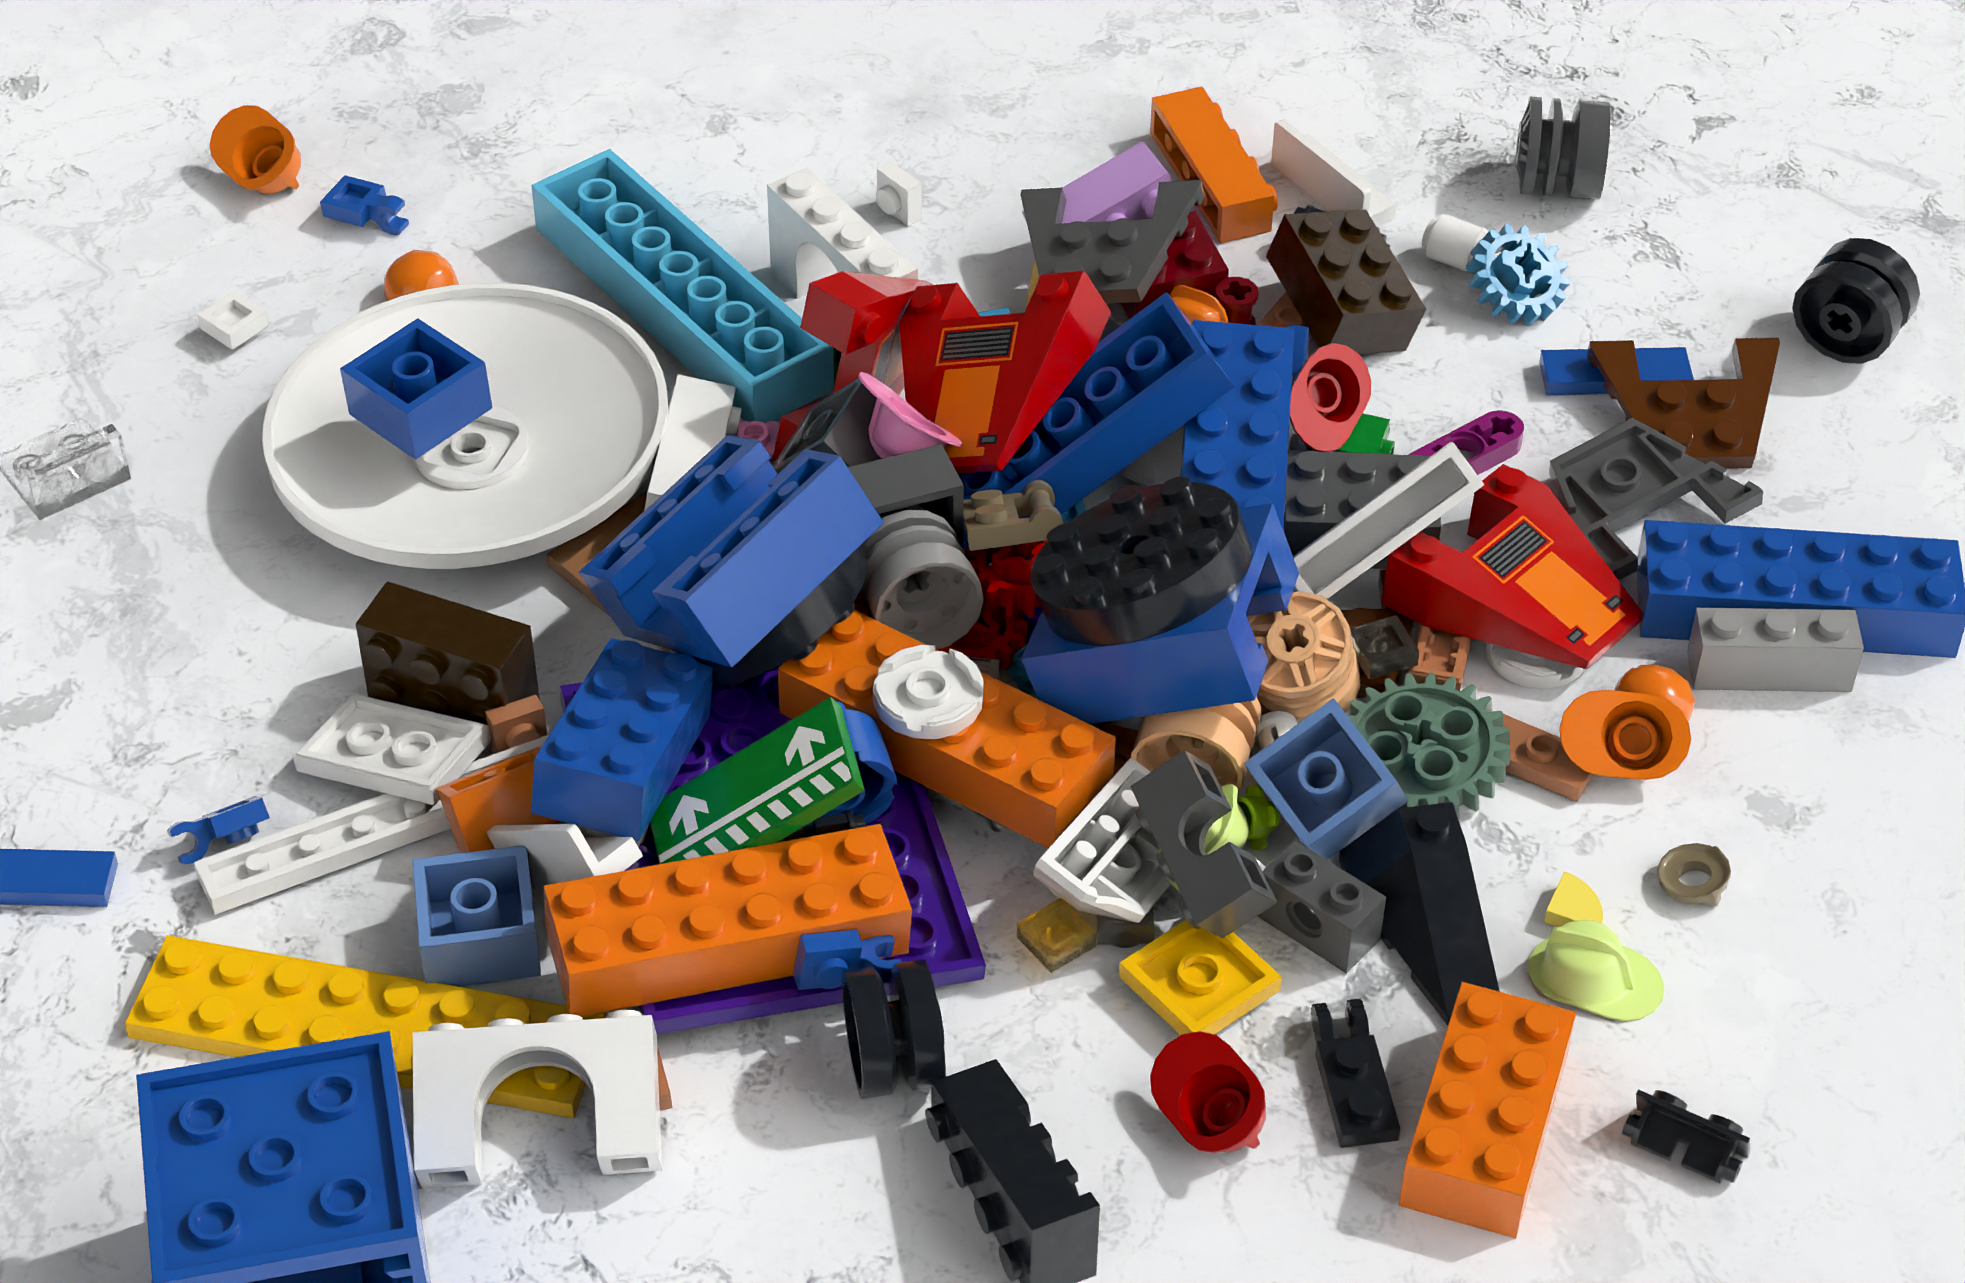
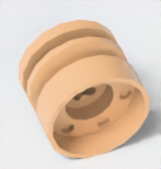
(1307, 657)
(1213, 734)

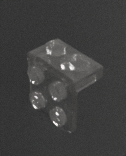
(66, 466)

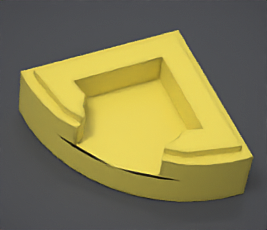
(1573, 902)

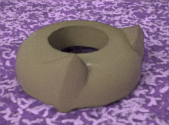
(1690, 858)

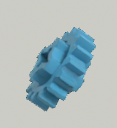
(1518, 274)

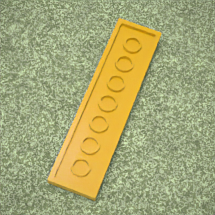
(267, 1002)

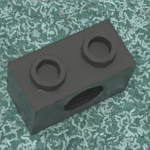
(1323, 906)

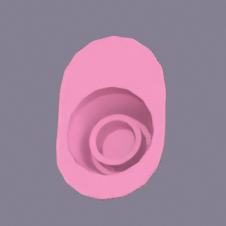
(898, 426)

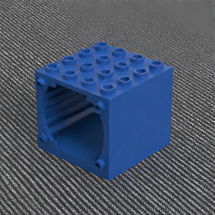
(282, 1168)

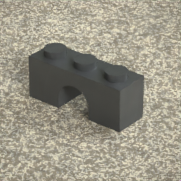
(1178, 809)

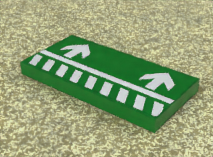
(762, 789)

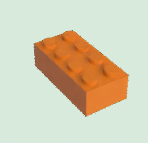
(1487, 1110)

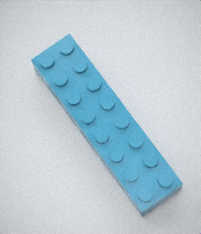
(682, 286)

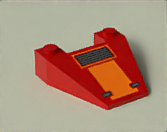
(862, 321)
(996, 373)
(1521, 585)

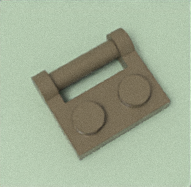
(994, 519)

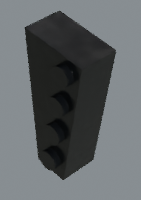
(1014, 1176)

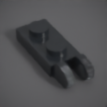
(1354, 1078)

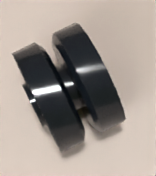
(1856, 300)
(885, 1029)

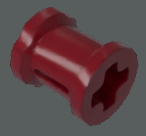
(1237, 298)

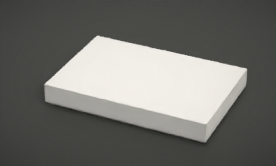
(392, 748)

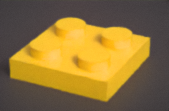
(1199, 978)

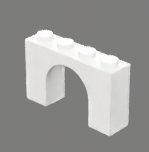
(820, 233)
(462, 1067)

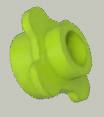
(1261, 816)

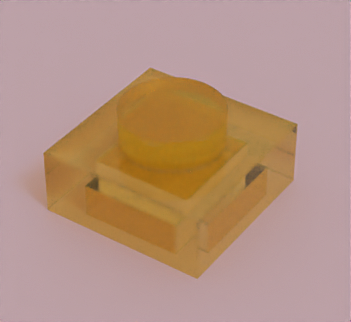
(1056, 935)

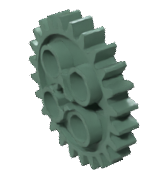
(1436, 740)

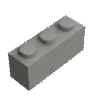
(1774, 649)

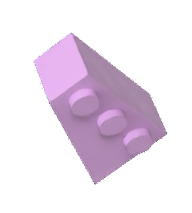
(1117, 189)

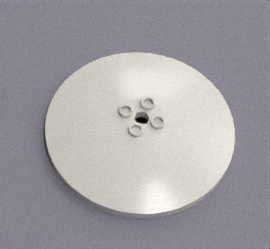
(559, 450)

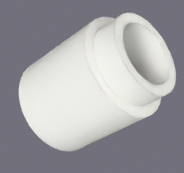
(1451, 240)

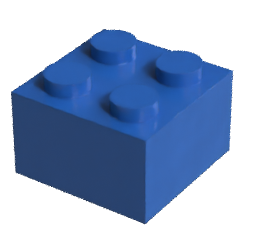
(416, 388)

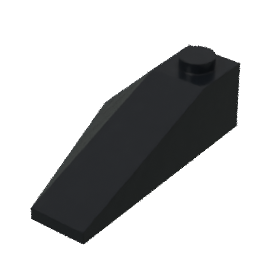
(1431, 899)

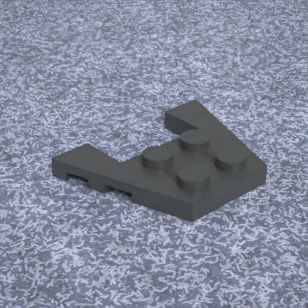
(1116, 255)
(1633, 474)

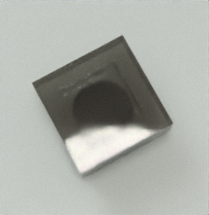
(1384, 647)
(1123, 932)

